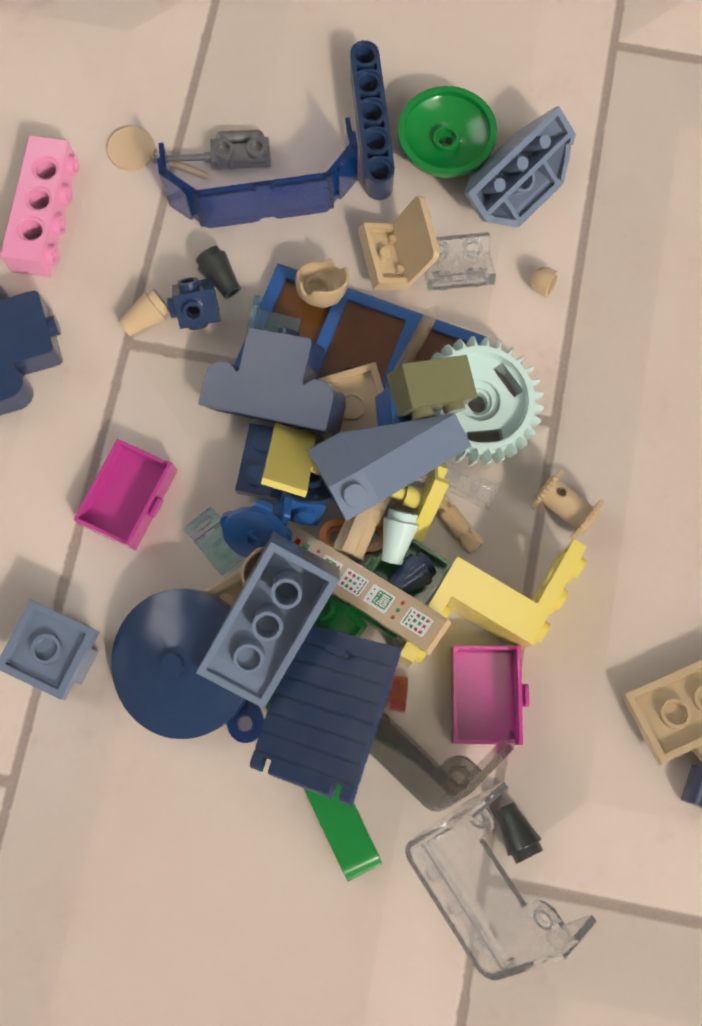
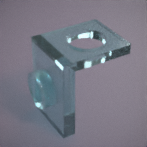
(268, 320)
(211, 541)

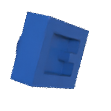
(301, 513)

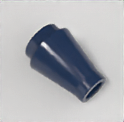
(413, 573)

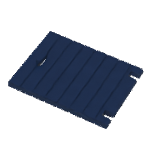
(327, 713)

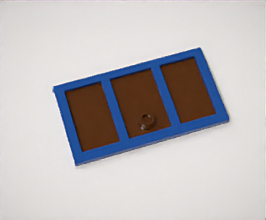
(358, 328)

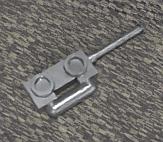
(232, 151)

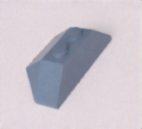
(523, 171)

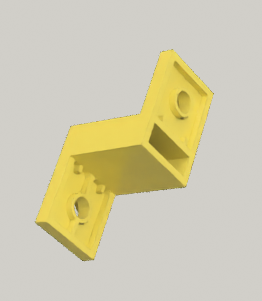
(500, 607)

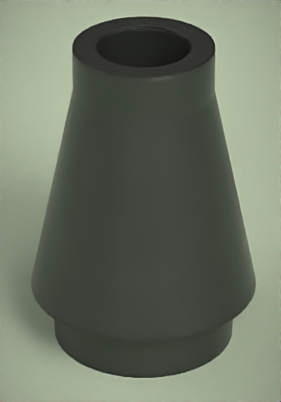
(216, 265)
(518, 834)

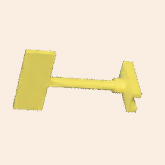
(290, 467)

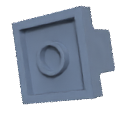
(49, 650)

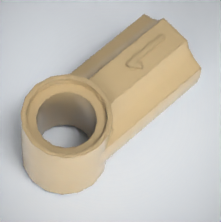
(359, 530)

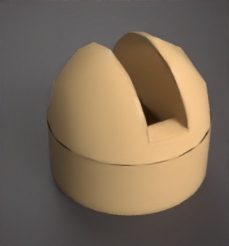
(544, 280)

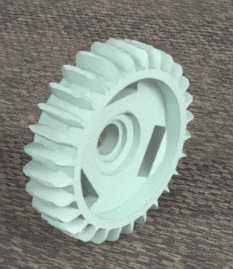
(502, 412)

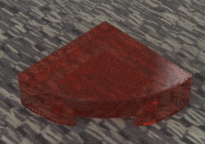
(399, 694)

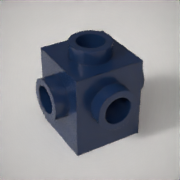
(194, 303)

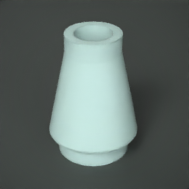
(398, 533)

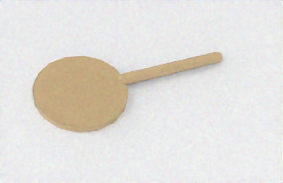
(132, 150)

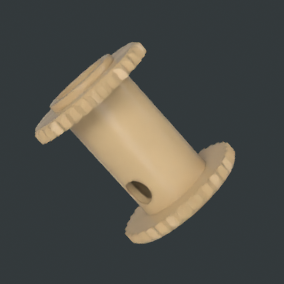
(567, 504)

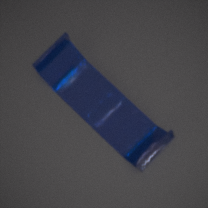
(266, 198)

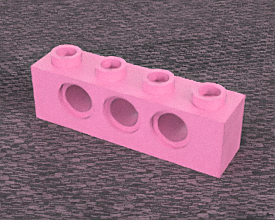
(41, 160)

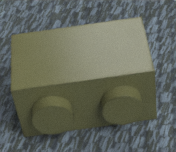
(432, 386)

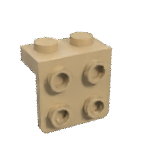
(400, 250)

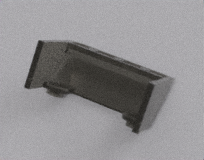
(431, 784)

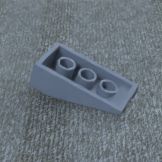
(269, 620)

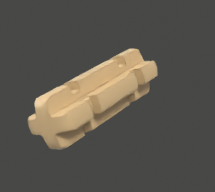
(459, 526)

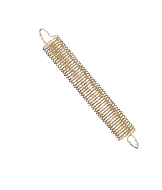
(417, 339)

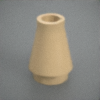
(144, 313)

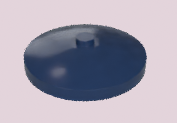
(158, 663)

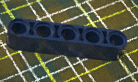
(367, 76)

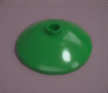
(448, 117)

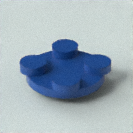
(251, 527)

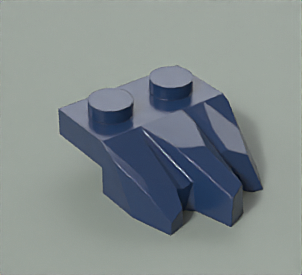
(254, 462)

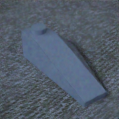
(381, 460)

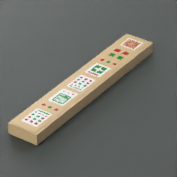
(379, 598)

